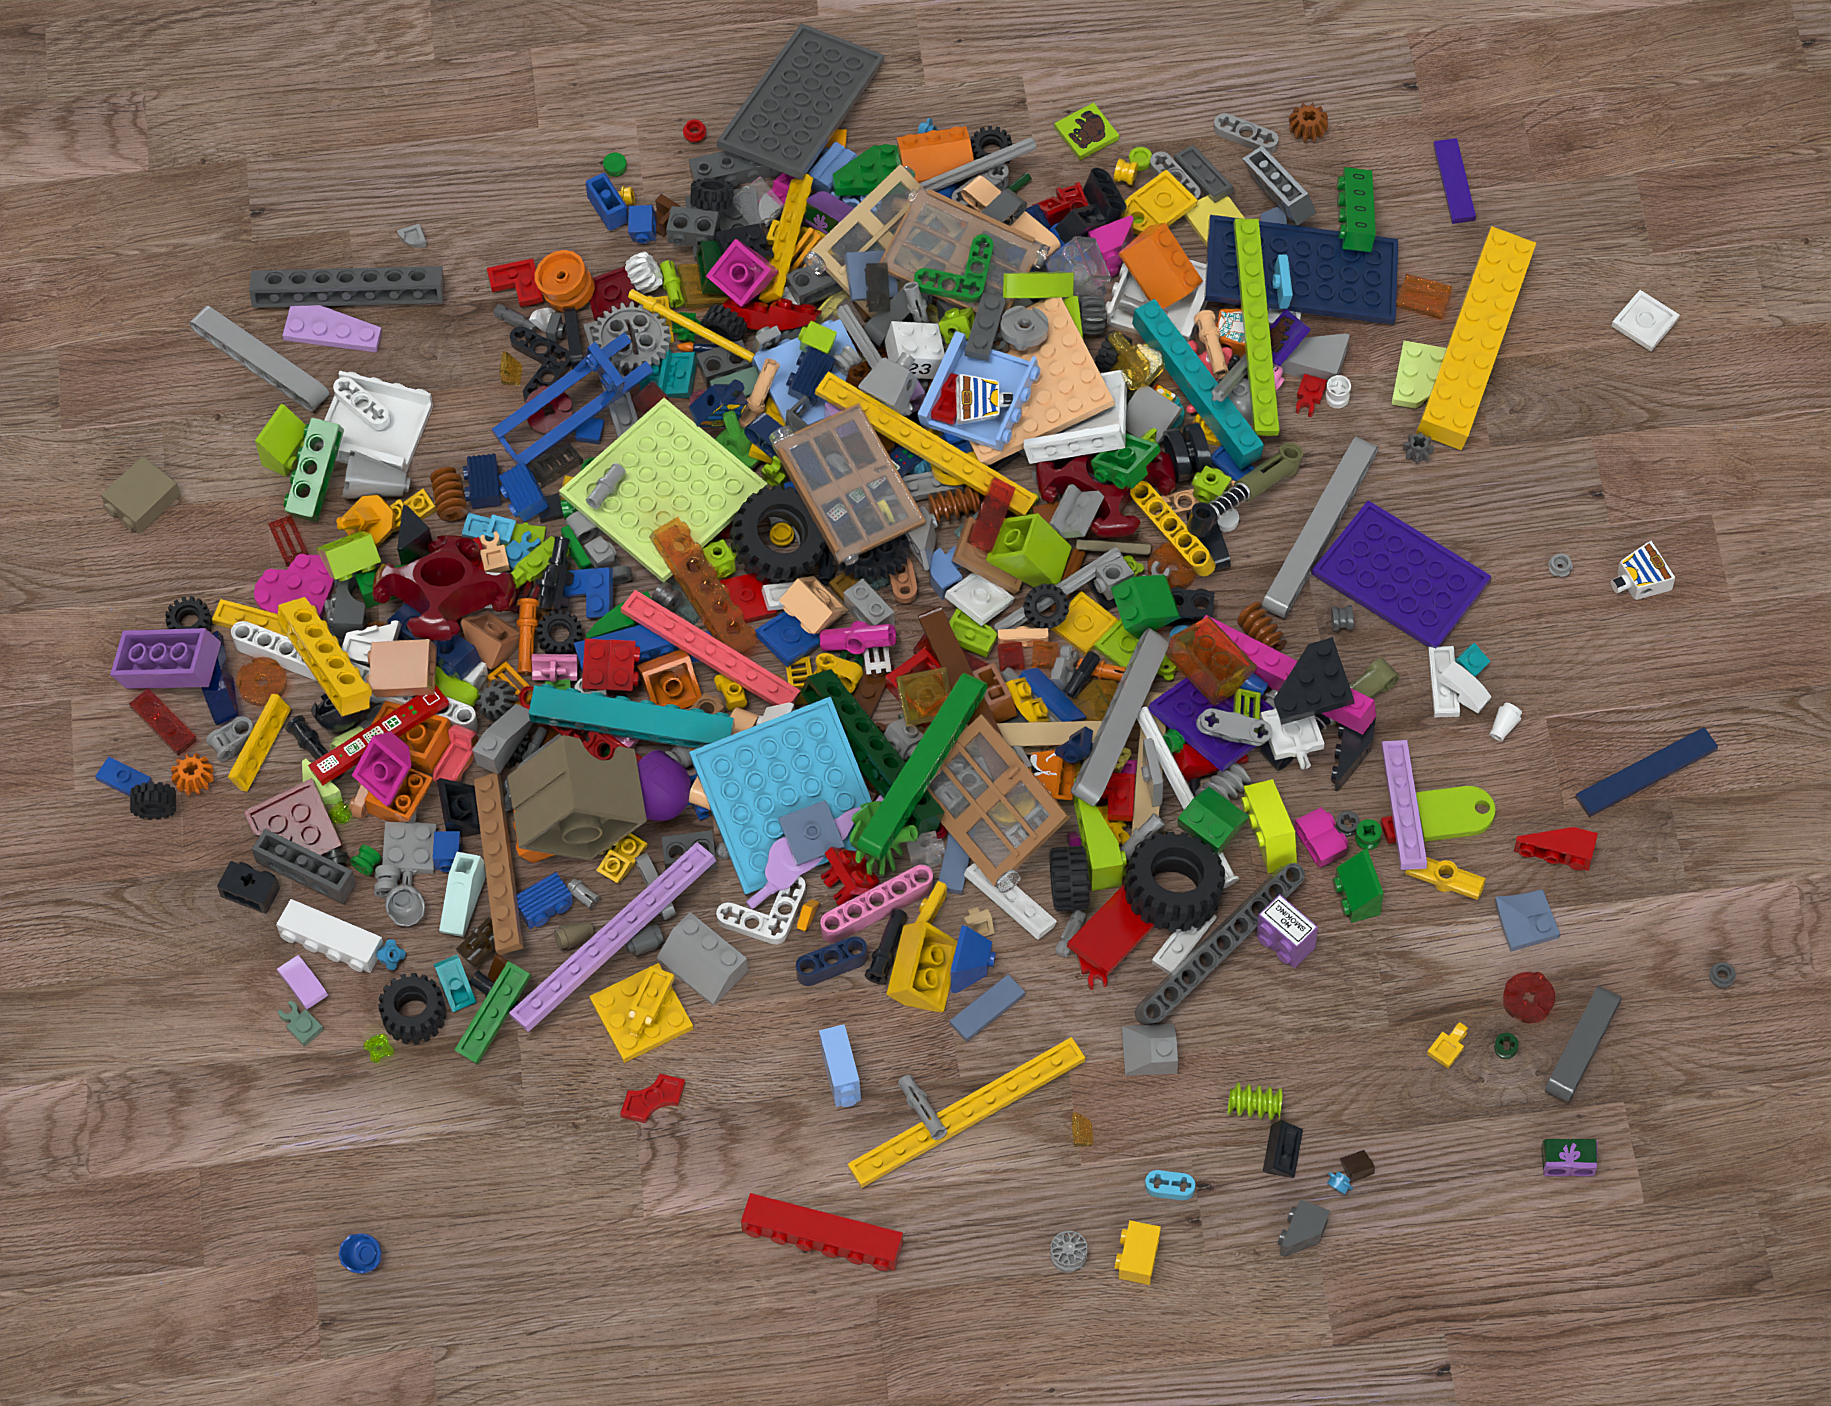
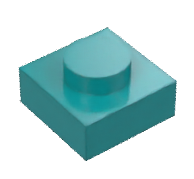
(1472, 659)

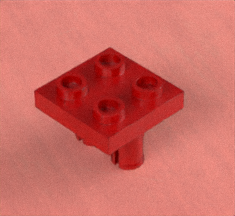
(851, 873)

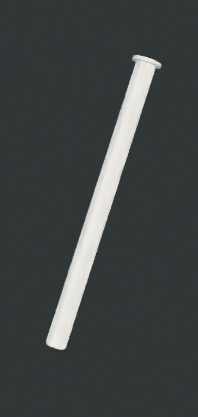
(1175, 776)

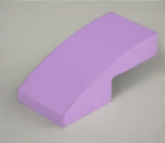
(302, 982)

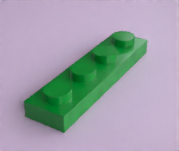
(493, 1012)

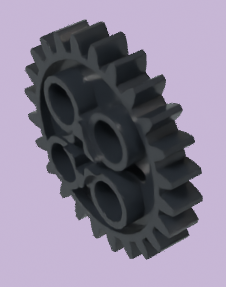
(879, 560)

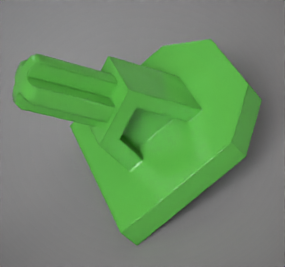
(735, 440)

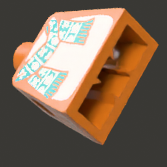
(1231, 330)

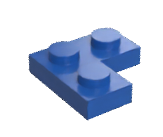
(596, 586)

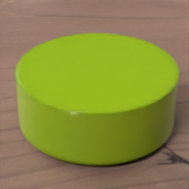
(1141, 156)

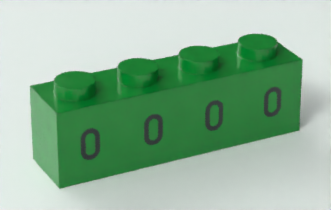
(1356, 209)

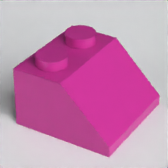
(1113, 239)

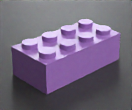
(165, 658)

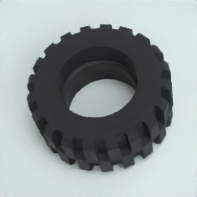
(761, 559)
(1179, 855)

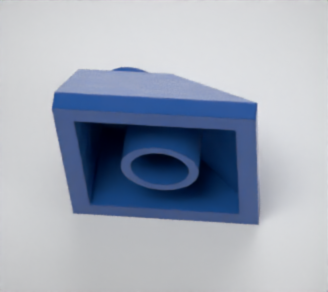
(971, 959)

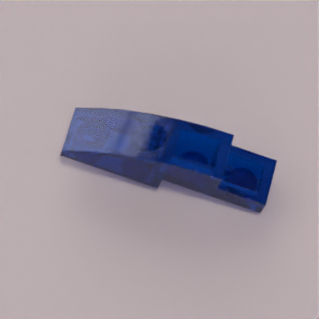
(221, 691)

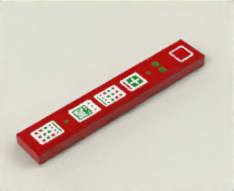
(397, 722)

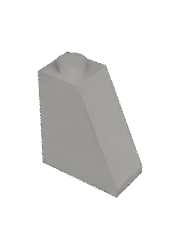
(1318, 356)

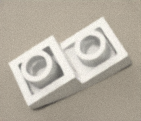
(1470, 690)

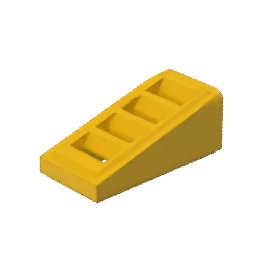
(805, 660)

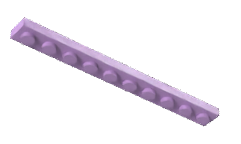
(612, 937)

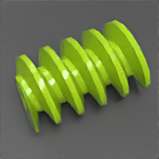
(1255, 1101)

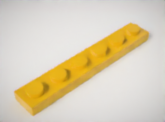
(787, 236)

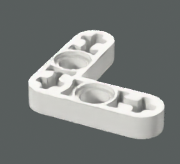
(766, 922)

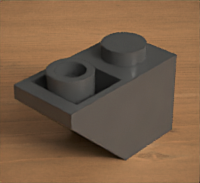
(1305, 1228)

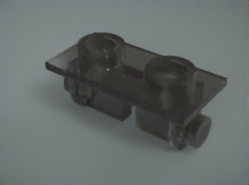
(878, 287)

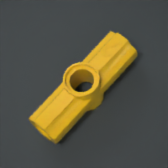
(1459, 882)

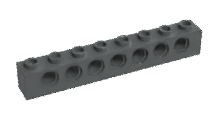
(347, 286)

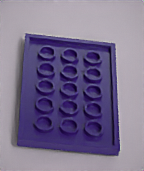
(1401, 575)

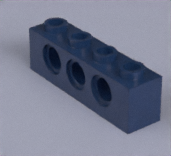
(454, 656)

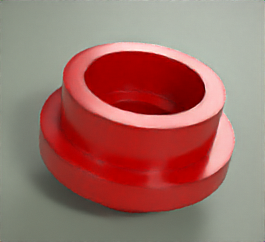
(691, 126)

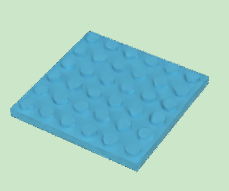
(775, 772)

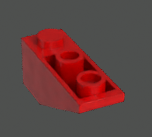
(1563, 846)

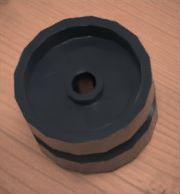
(1187, 450)

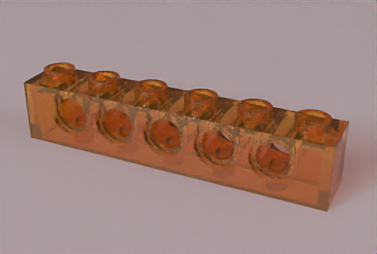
(706, 574)

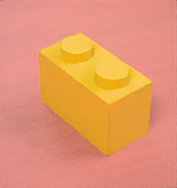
(1138, 1253)

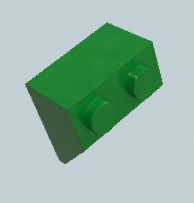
(1145, 603)
(1212, 819)
(1359, 887)

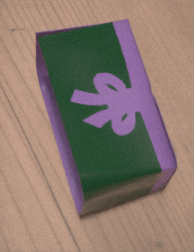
(824, 211)
(1569, 1157)

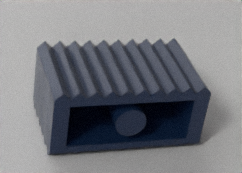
(811, 371)
(483, 481)

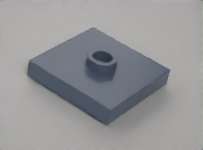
(855, 265)
(810, 832)

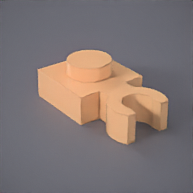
(494, 555)

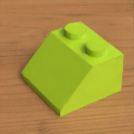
(281, 441)
(349, 555)

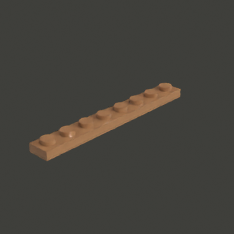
(498, 864)

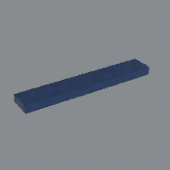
(1646, 772)

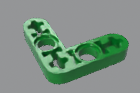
(969, 278)

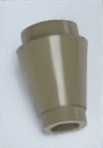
(571, 935)

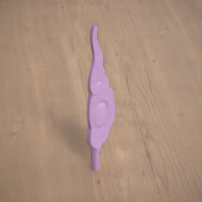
(781, 867)

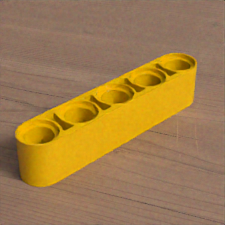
(1180, 535)

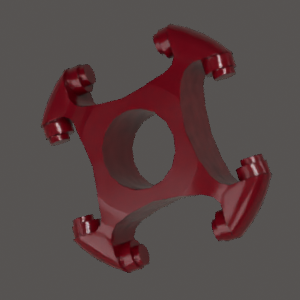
(1110, 522)
(443, 587)

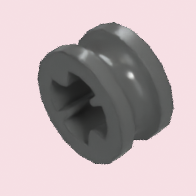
(1352, 818)

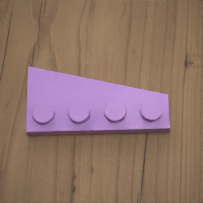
(330, 328)

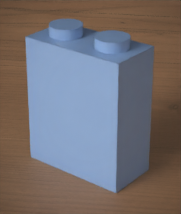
(840, 1066)

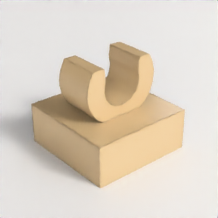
(980, 921)

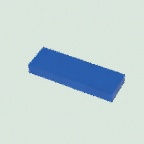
(1052, 696)

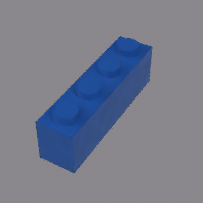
(650, 644)

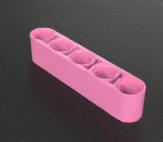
(870, 914)

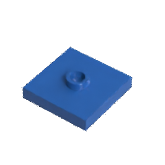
(787, 638)

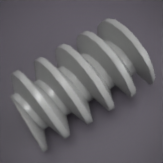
(1228, 781)

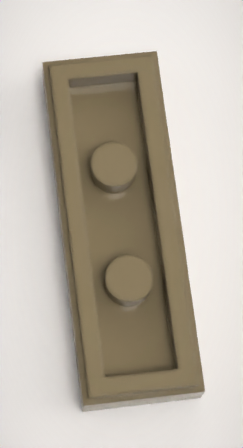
(1106, 545)

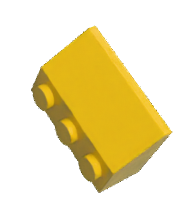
(922, 967)

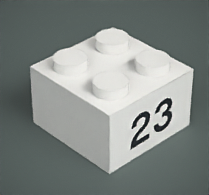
(919, 341)

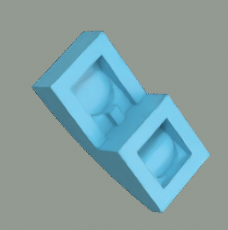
(479, 525)

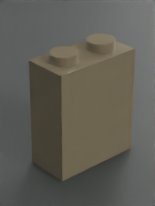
(140, 495)

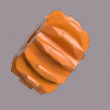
(182, 774)

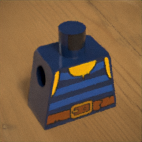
(715, 401)

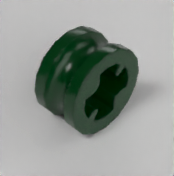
(1513, 1042)

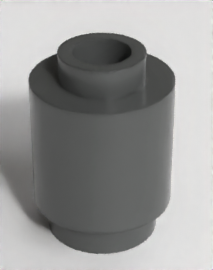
(645, 940)

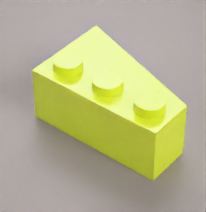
(1270, 824)

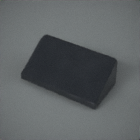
(1282, 1149)

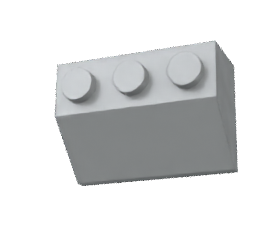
(702, 959)

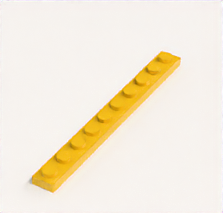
(921, 441)
(967, 1111)

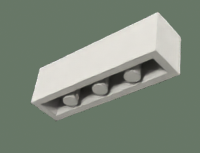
(329, 936)

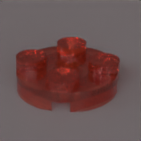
(1531, 983)

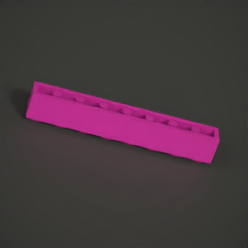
(1275, 668)

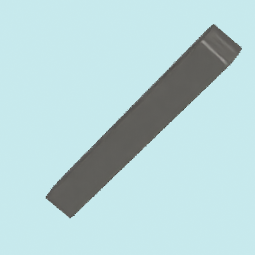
(1005, 208)
(1209, 947)

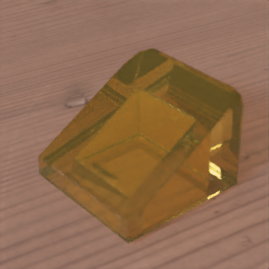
(510, 370)
(1081, 1130)

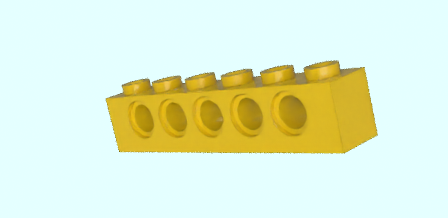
(324, 656)

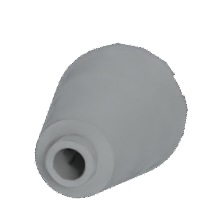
(372, 477)

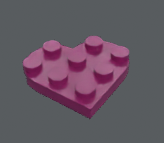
(303, 578)

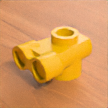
(733, 692)

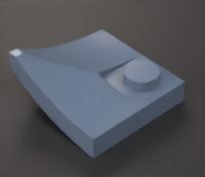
(1526, 919)

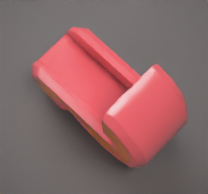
(457, 755)

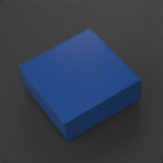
(590, 431)

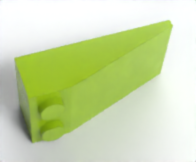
(1103, 853)

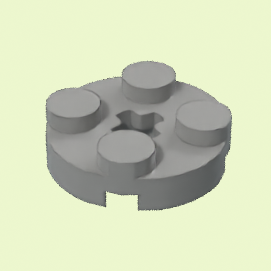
(1024, 337)

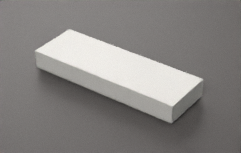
(1444, 698)
(1180, 945)

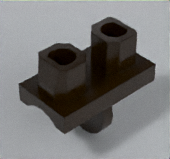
(478, 943)

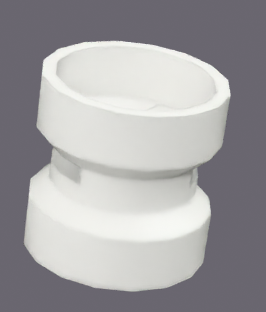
(1338, 391)

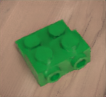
(1126, 465)

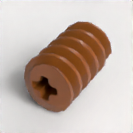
(448, 494)
(953, 504)
(1259, 628)

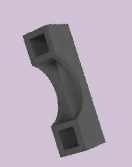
(348, 612)

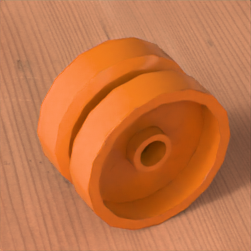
(564, 280)

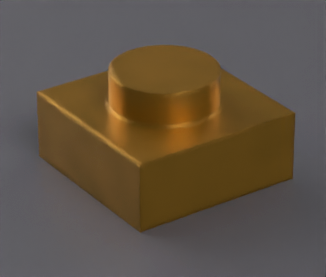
(841, 584)

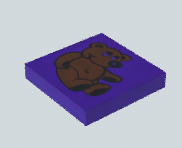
(1286, 335)

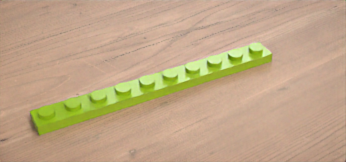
(1256, 327)

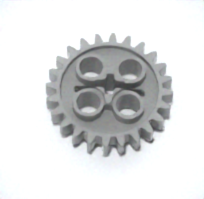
(652, 333)

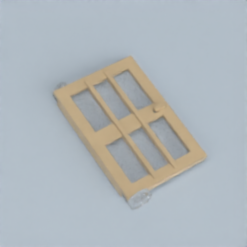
(865, 228)

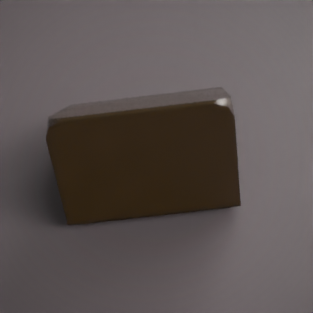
(1357, 1165)

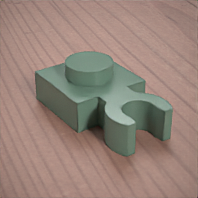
(301, 1026)

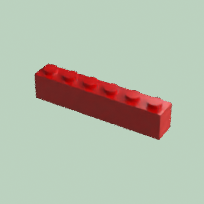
(822, 1232)

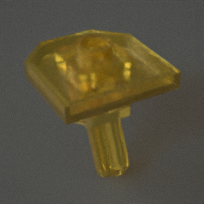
(1137, 362)

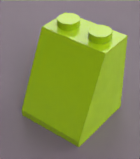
(1030, 550)

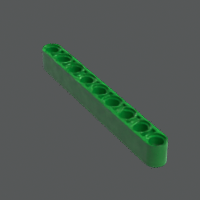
(922, 766)

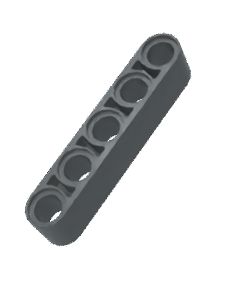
(1583, 1044)

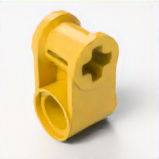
(846, 671)

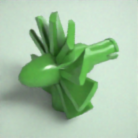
(861, 820)

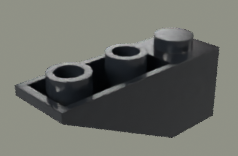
(1351, 752)

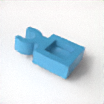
(517, 551)

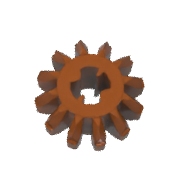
(1308, 122)

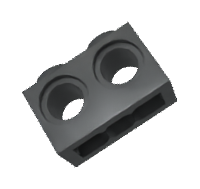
(693, 222)
(816, 286)
(722, 361)
(683, 842)

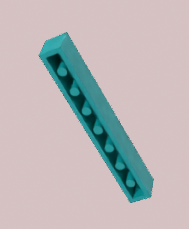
(1197, 384)
(628, 718)

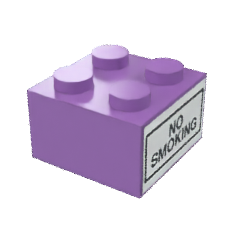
(1286, 931)

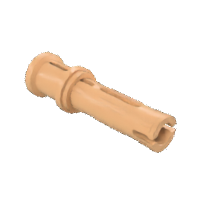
(1209, 335)
(761, 388)

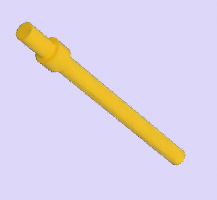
(652, 305)

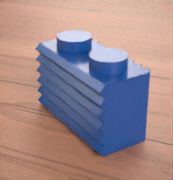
(607, 201)
(523, 492)
(543, 900)

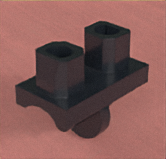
(552, 587)

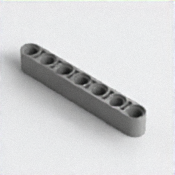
(259, 358)

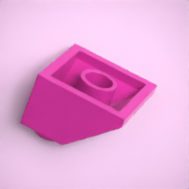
(742, 273)
(383, 766)

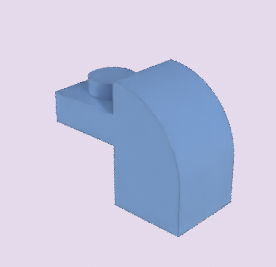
(944, 572)

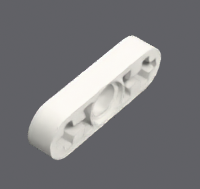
(357, 394)

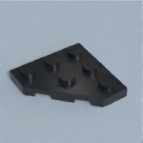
(1314, 684)

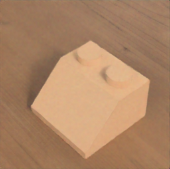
(812, 604)

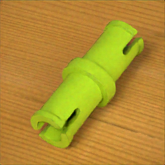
(672, 284)

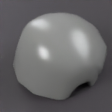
(405, 905)

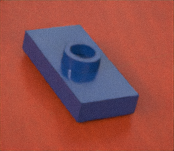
(120, 776)

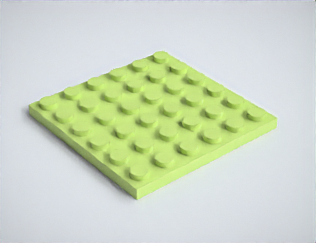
(668, 475)

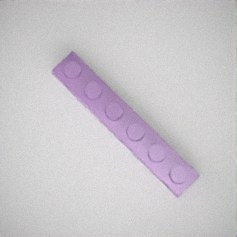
(1404, 805)

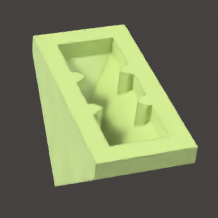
(329, 792)

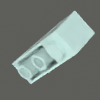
(462, 893)

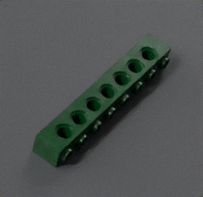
(869, 746)

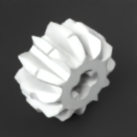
(644, 272)

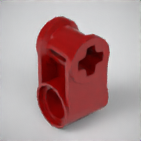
(1073, 195)

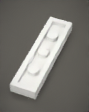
(1014, 903)

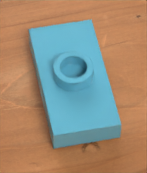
(1282, 281)

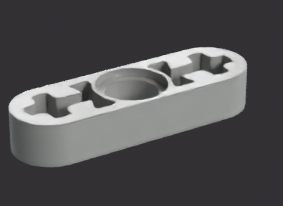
(1240, 124)
(1174, 169)
(649, 875)

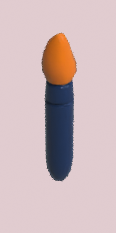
(697, 347)

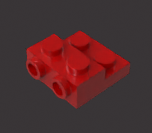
(610, 665)

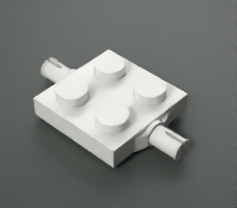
(1293, 738)

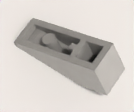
(923, 539)
(502, 739)

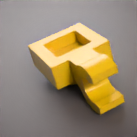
(1448, 1047)

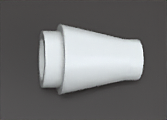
(1505, 721)

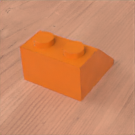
(670, 680)

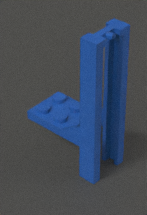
(615, 385)

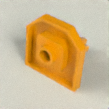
(369, 515)

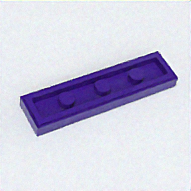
(1454, 181)

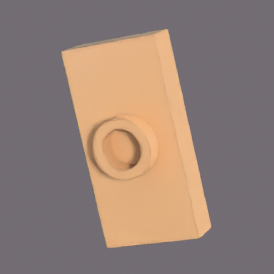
(1023, 634)

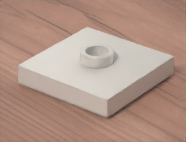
(1645, 320)
(979, 598)

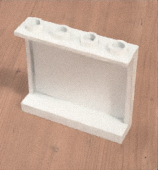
(1180, 312)
(1093, 435)
(395, 443)

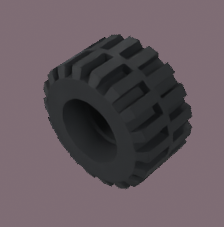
(1069, 878)
(407, 990)

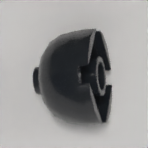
(330, 718)

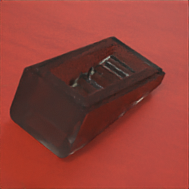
(545, 475)

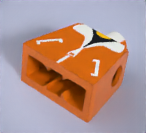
(1054, 773)

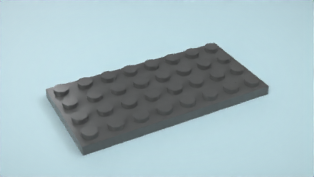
(800, 101)

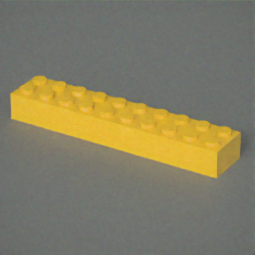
(1476, 338)

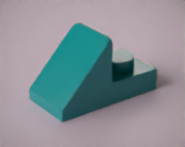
(454, 983)

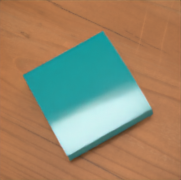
(674, 374)

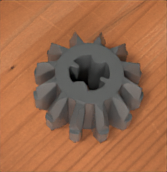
(1092, 314)
(496, 699)

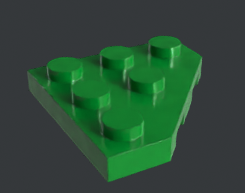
(866, 171)

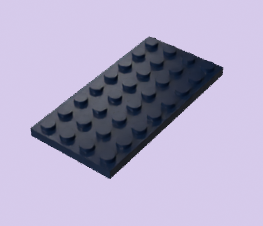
(1322, 273)

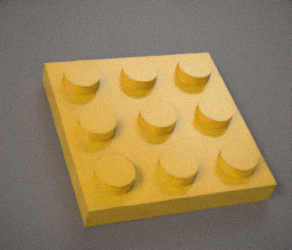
(614, 1009)

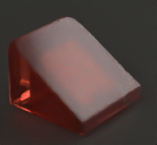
(649, 397)

